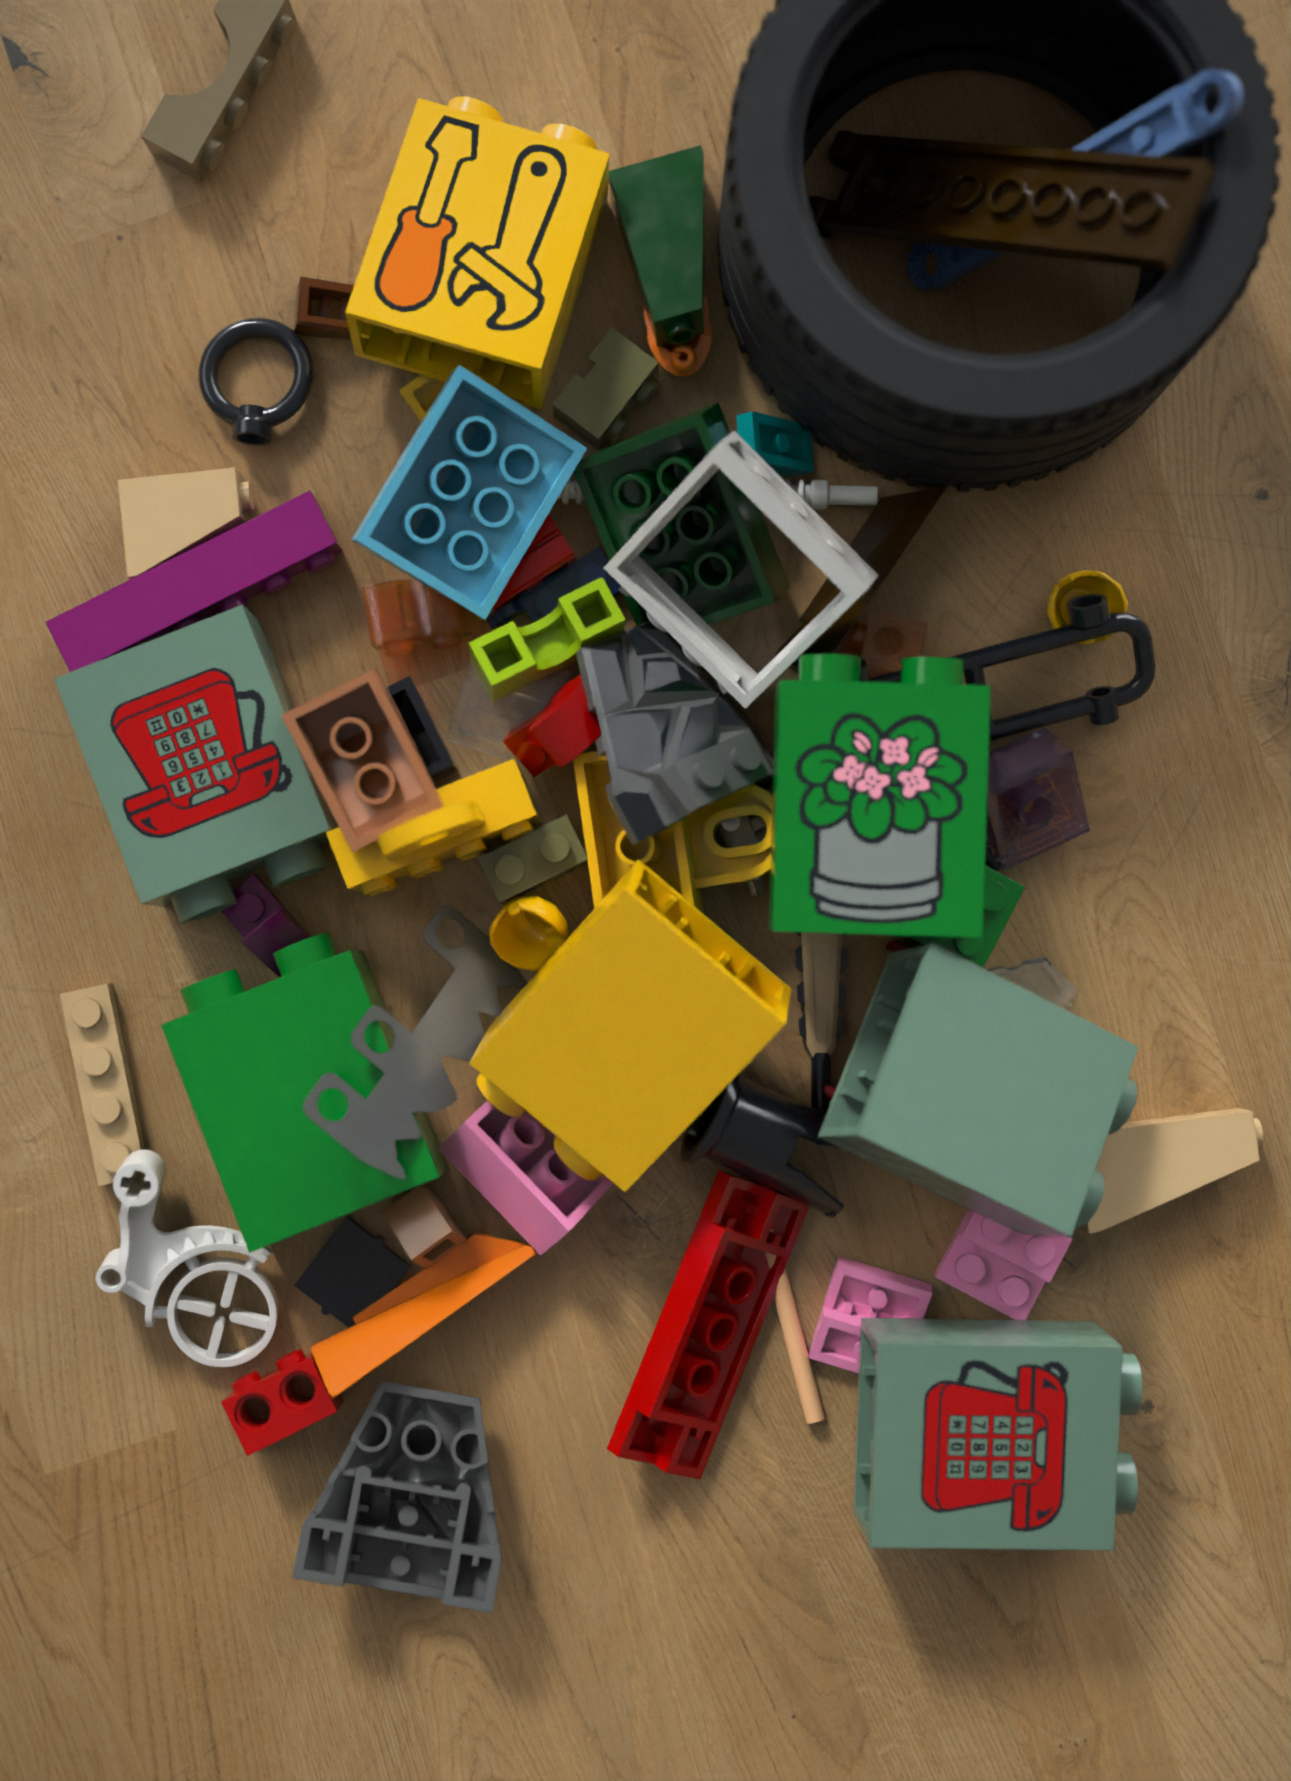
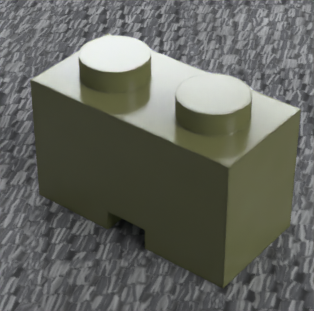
(603, 399)
(533, 860)

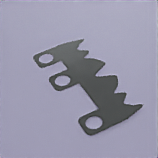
(413, 1066)

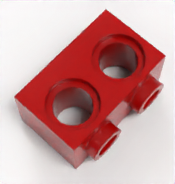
(287, 1409)

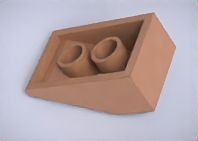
(363, 758)

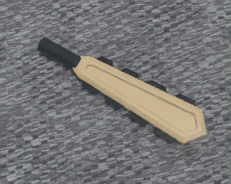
(821, 993)

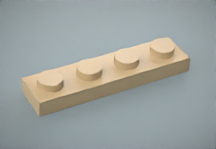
(103, 1078)

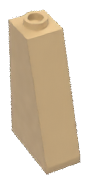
(1169, 1157)

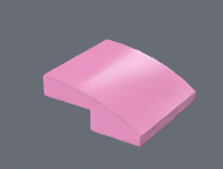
(859, 1293)

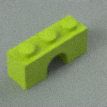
(521, 655)

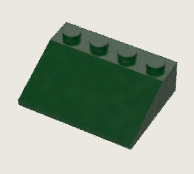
(714, 548)

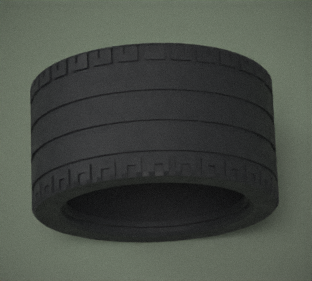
(944, 410)

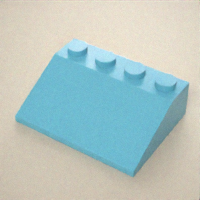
(469, 493)

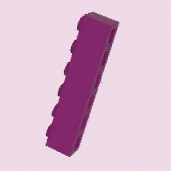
(200, 583)

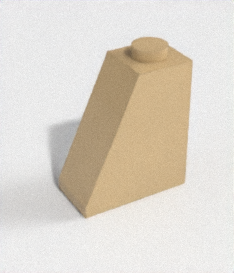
(179, 512)

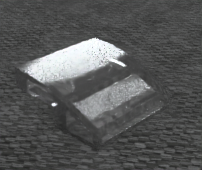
(484, 723)

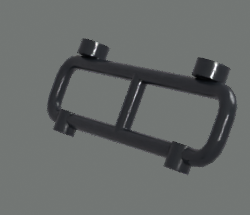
(1088, 620)

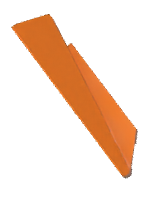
(416, 1308)

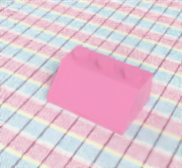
(522, 1174)

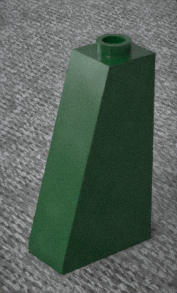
(664, 234)

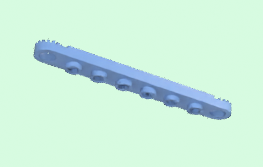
(1156, 129)

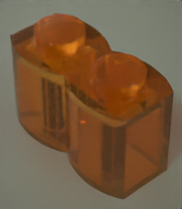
(410, 614)

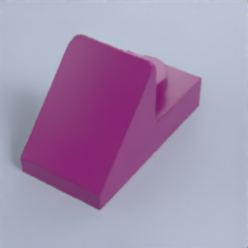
(263, 921)

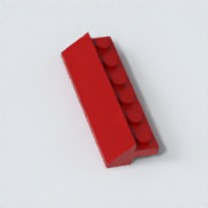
(708, 1326)

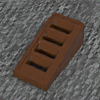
(326, 292)

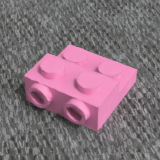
(1000, 1264)

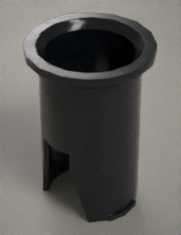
(755, 1135)

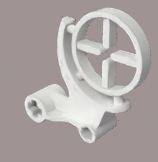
(150, 1255)

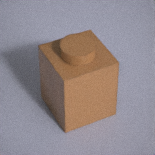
(423, 1225)

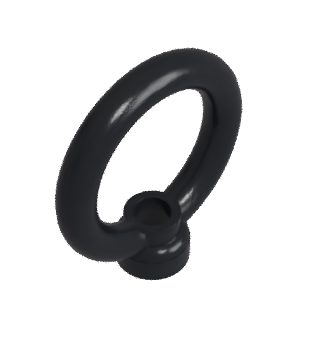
(253, 422)

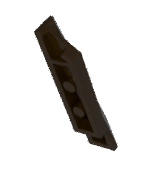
(880, 546)

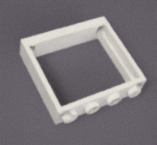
(792, 516)

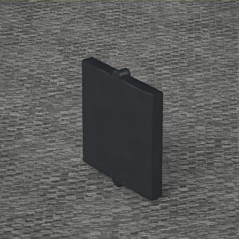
(351, 1272)

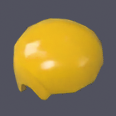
(1080, 584)
(528, 931)

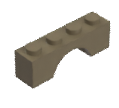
(194, 127)

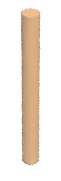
(797, 1348)

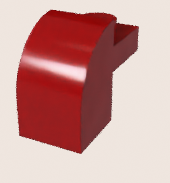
(556, 732)

